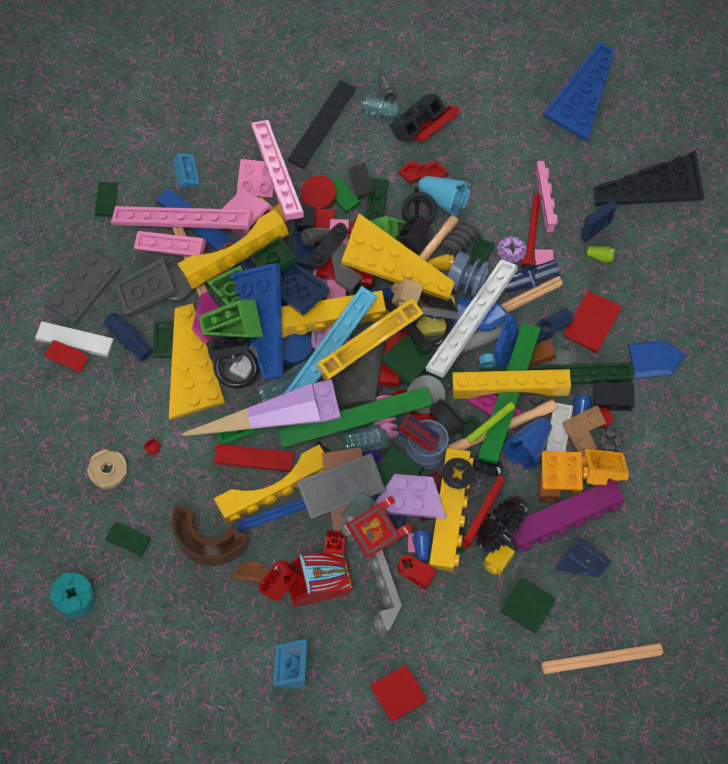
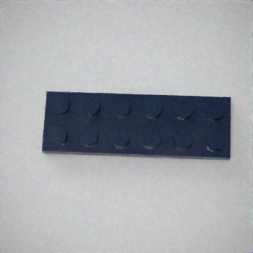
(298, 287)

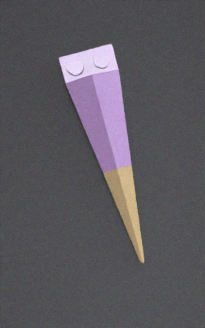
(301, 406)

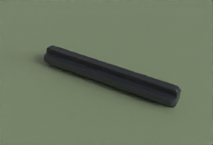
(411, 329)

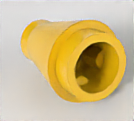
(442, 262)

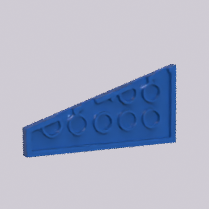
(579, 99)
(264, 287)

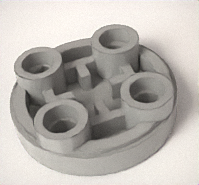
(435, 387)

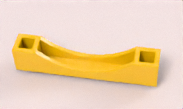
(203, 267)
(368, 339)
(545, 382)
(238, 503)

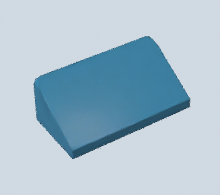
(185, 171)

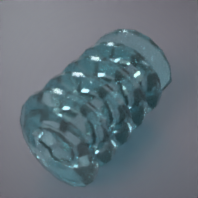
(381, 107)
(367, 438)

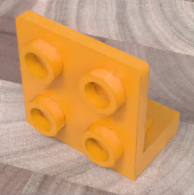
(562, 471)

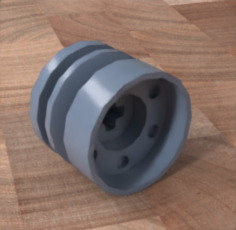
(468, 275)
(432, 459)

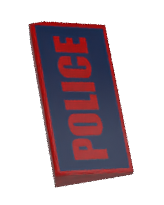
(419, 432)

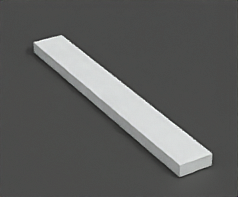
(471, 318)

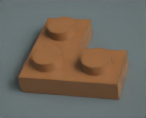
(579, 427)

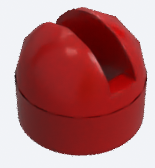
(152, 446)

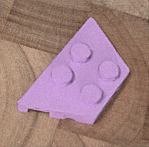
(413, 497)

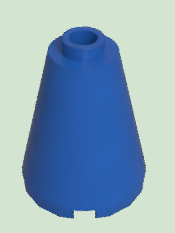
(528, 443)

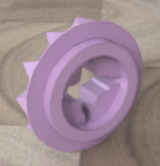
(506, 254)

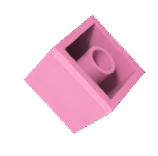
(247, 201)

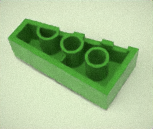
(225, 287)

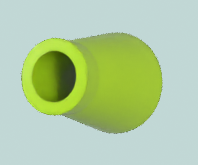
(602, 253)

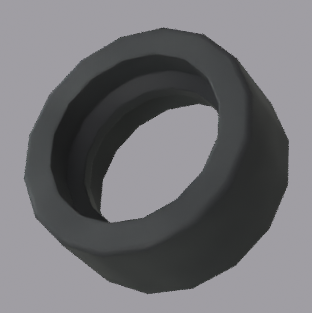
(422, 197)
(447, 417)

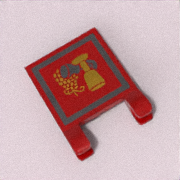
(375, 530)

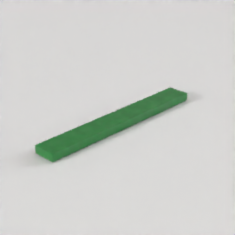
(519, 361)
(358, 417)

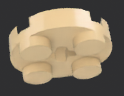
(111, 459)

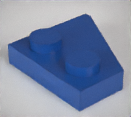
(506, 342)

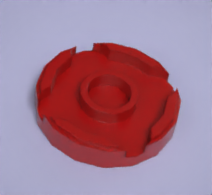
(318, 192)

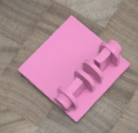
(254, 178)

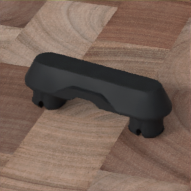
(329, 245)

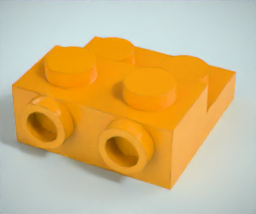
(603, 465)

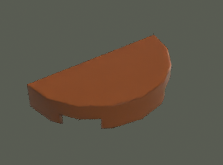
(250, 571)

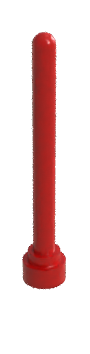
(529, 258)

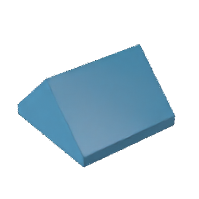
(291, 664)

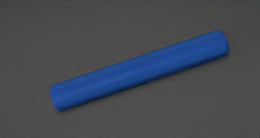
(270, 514)

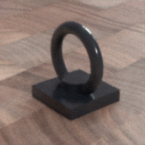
(437, 309)
(230, 348)

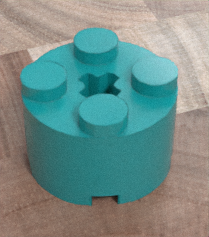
(76, 606)

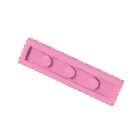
(545, 190)
(169, 244)

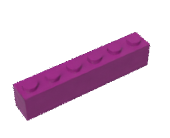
(567, 514)

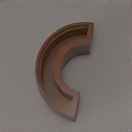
(204, 550)

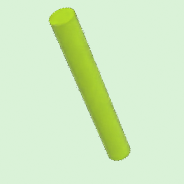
(491, 422)

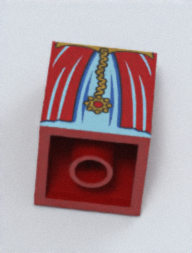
(319, 578)

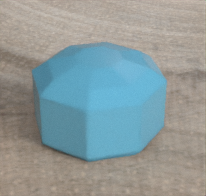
(487, 360)

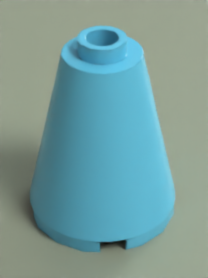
(447, 193)

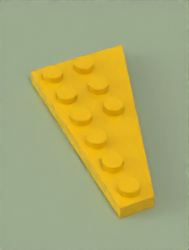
(383, 256)
(192, 372)

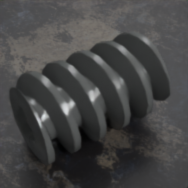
(461, 238)

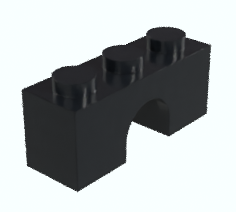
(408, 123)

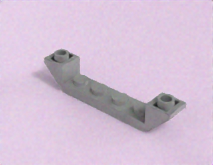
(385, 618)

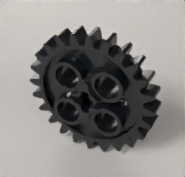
(492, 534)

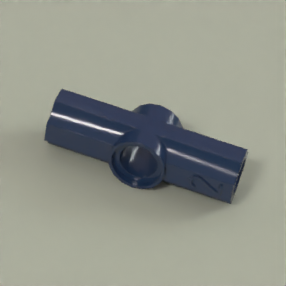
(533, 275)
(555, 322)
(128, 336)

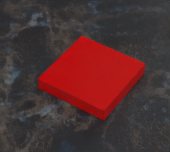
(398, 693)

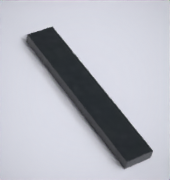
(321, 124)

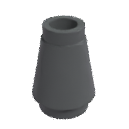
(387, 89)
(314, 235)

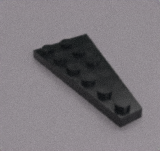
(658, 183)

